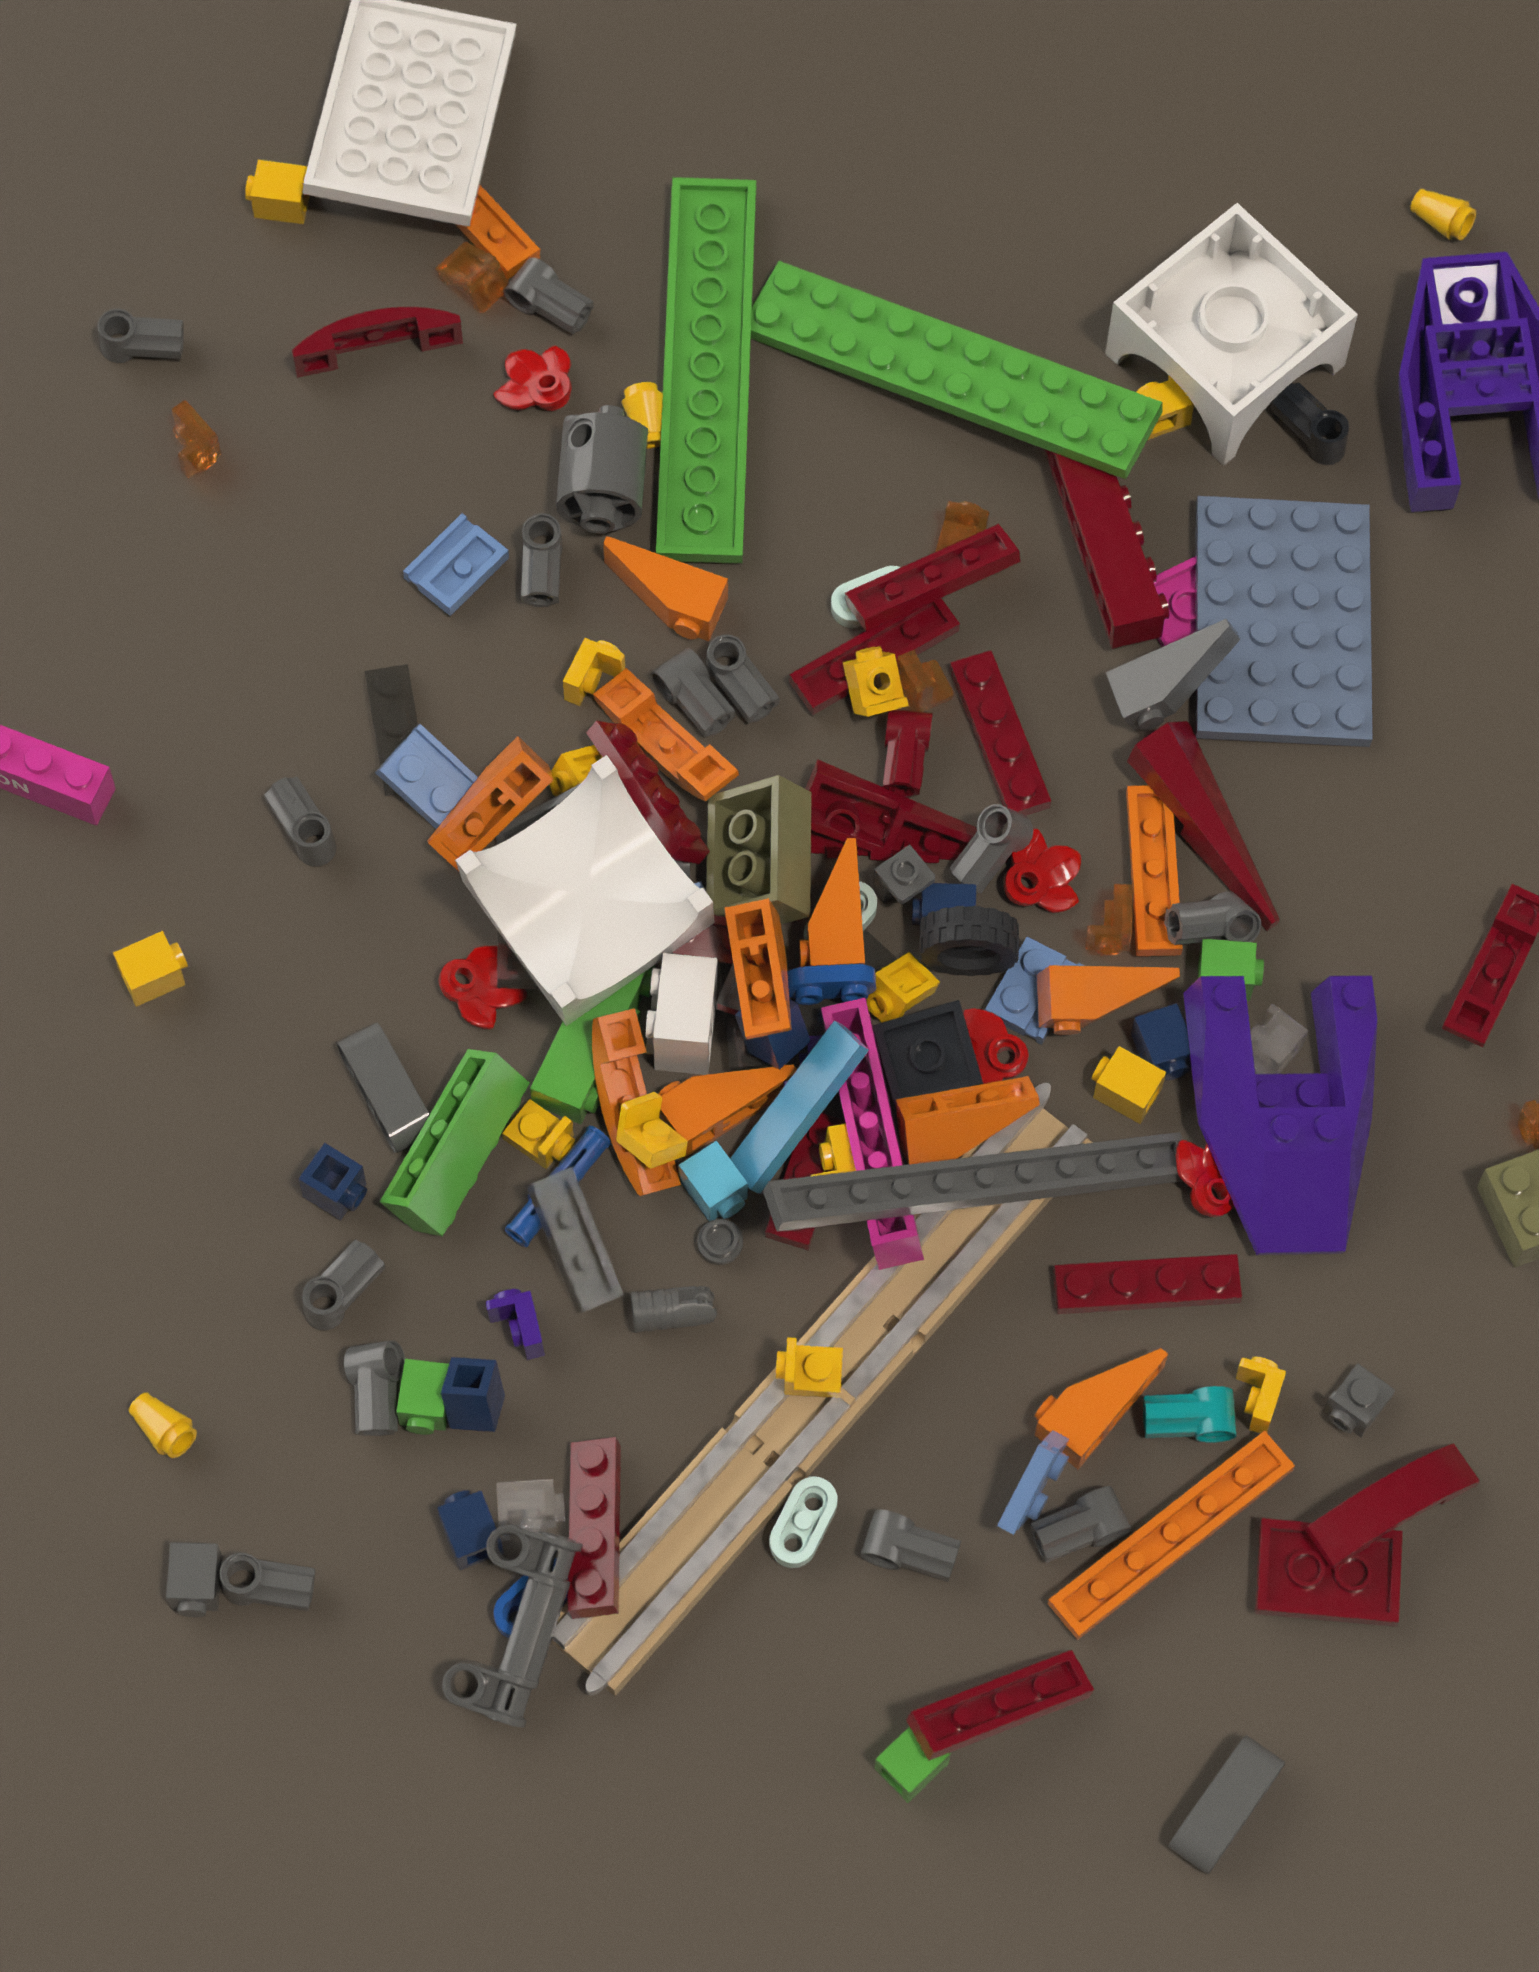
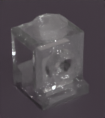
(1276, 1041)
(529, 1504)

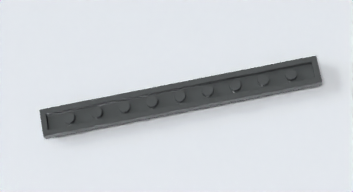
(972, 1182)

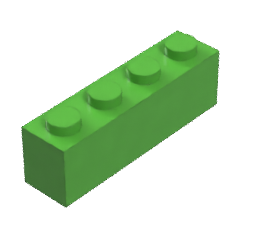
(567, 1074)
(455, 1142)

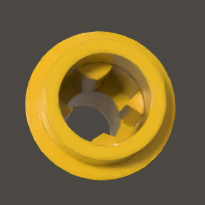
(1444, 213)
(644, 405)
(165, 1427)

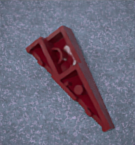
(1181, 777)
(878, 819)

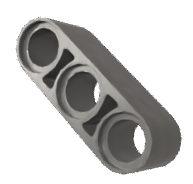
(384, 1085)
(1226, 1804)

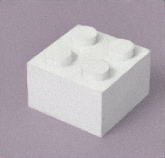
(682, 1013)

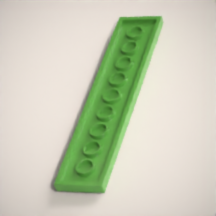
(706, 370)
(954, 370)

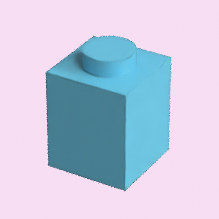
(714, 1182)

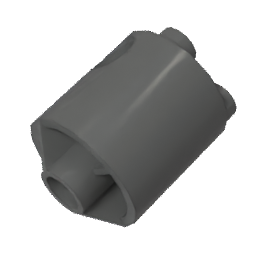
(602, 470)

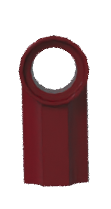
(906, 745)

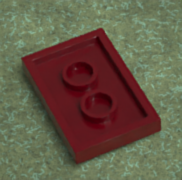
(1301, 1584)

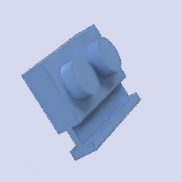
(456, 564)
(427, 775)
(1017, 993)
(1028, 1497)

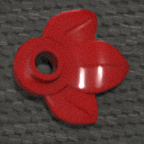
(536, 380)
(1049, 873)
(481, 996)
(991, 1038)
(1201, 1173)

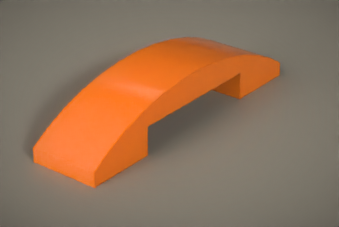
(662, 739)
(619, 1079)

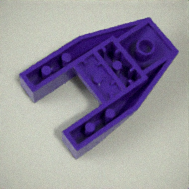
(1465, 354)
(1286, 1141)

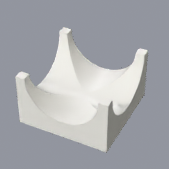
(1232, 324)
(587, 895)

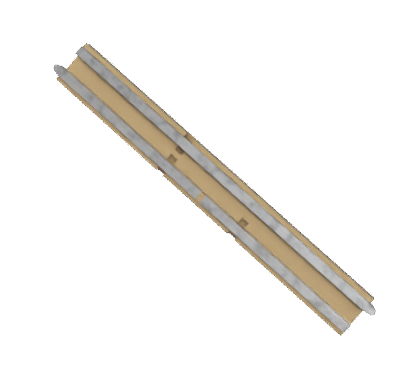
(782, 1438)

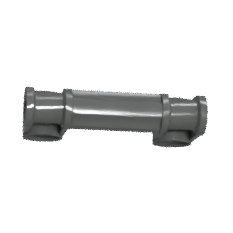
(531, 1629)

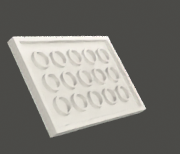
(410, 110)

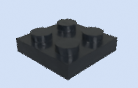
(928, 1052)

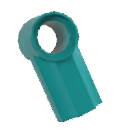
(1204, 1414)

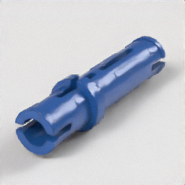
(581, 1159)

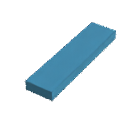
(798, 1106)

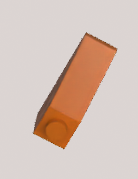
(676, 592)
(492, 801)
(836, 923)
(759, 967)
(1083, 994)
(716, 1103)
(959, 1119)
(1095, 1406)

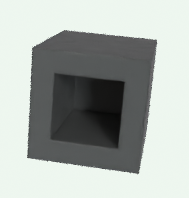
(194, 1578)

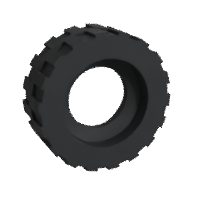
(969, 941)

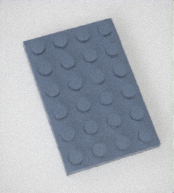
(1301, 603)

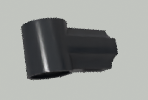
(1311, 421)

